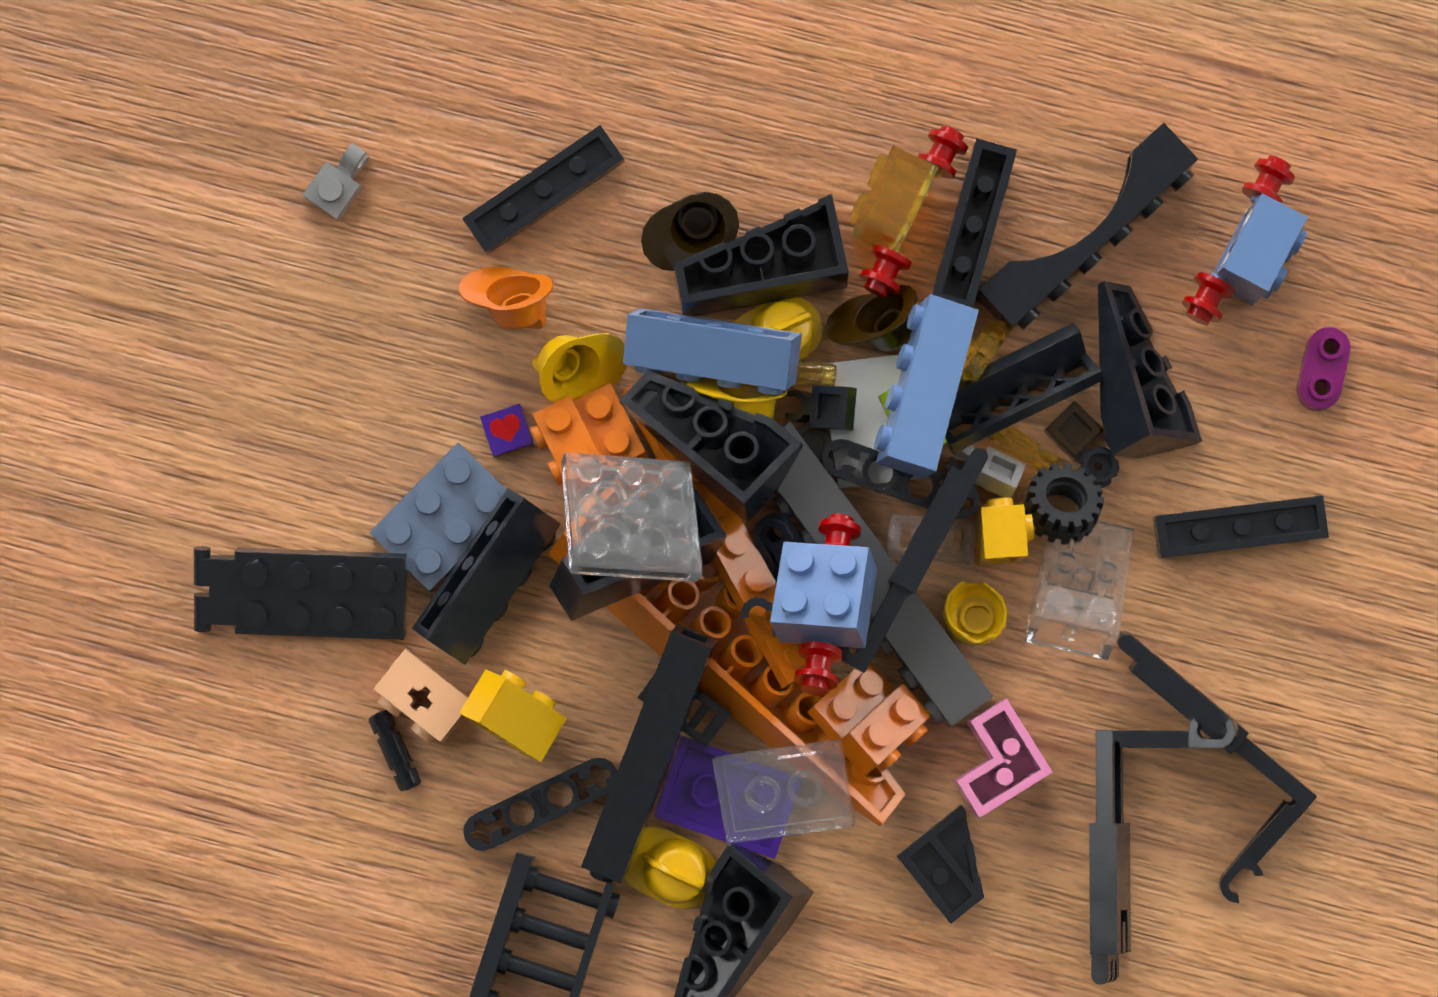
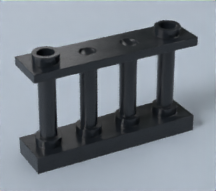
(514, 918)

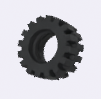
(1072, 485)

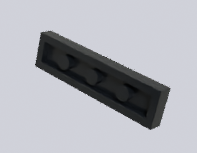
(543, 190)
(1240, 527)

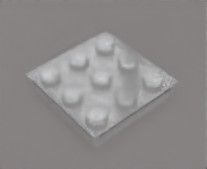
(630, 517)

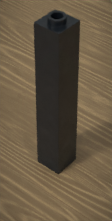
(648, 754)

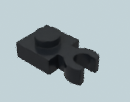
(826, 407)

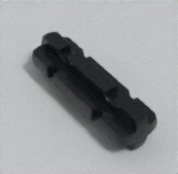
(394, 750)

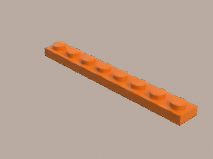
(743, 575)

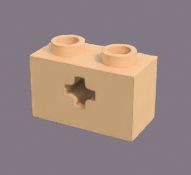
(413, 674)

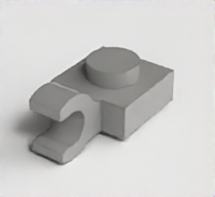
(334, 187)
(999, 474)

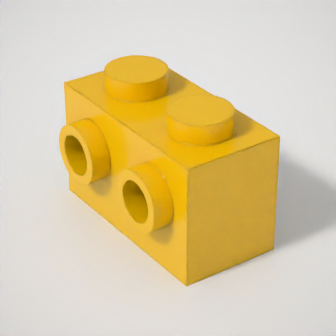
(1002, 532)
(514, 715)

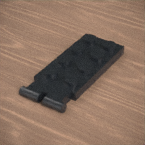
(302, 592)

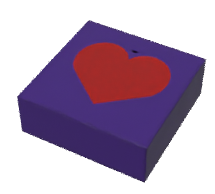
(506, 430)

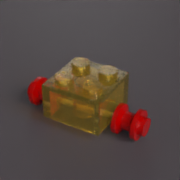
(896, 197)

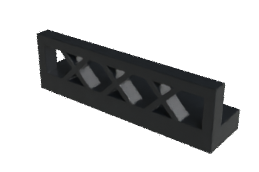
(1012, 377)

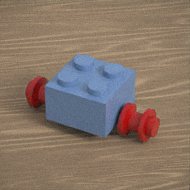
(1257, 249)
(824, 600)

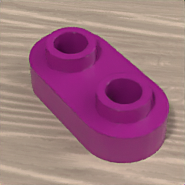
(1323, 367)

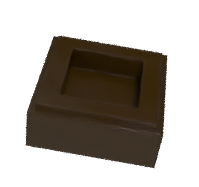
(1073, 430)

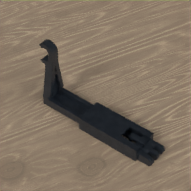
(915, 558)
(1196, 705)
(1111, 839)

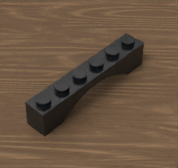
(1023, 285)

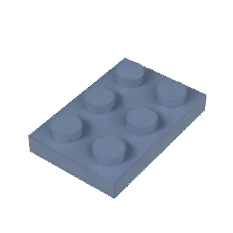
(440, 516)

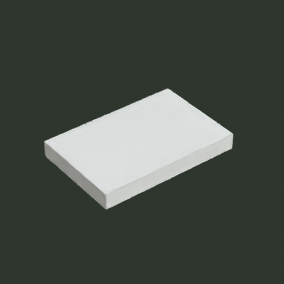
(871, 379)

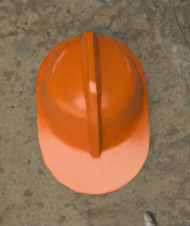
(510, 295)

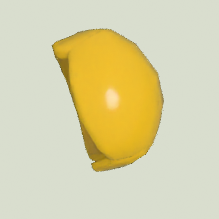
(974, 613)

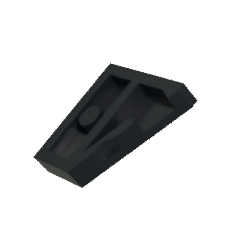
(946, 865)

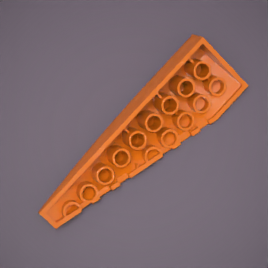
(740, 674)

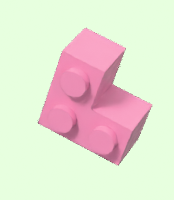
(1011, 764)

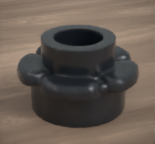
(1103, 456)

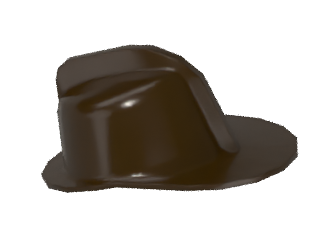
(688, 228)
(873, 320)

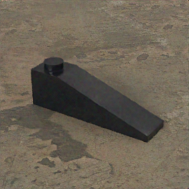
(1137, 397)
(729, 449)
(741, 921)

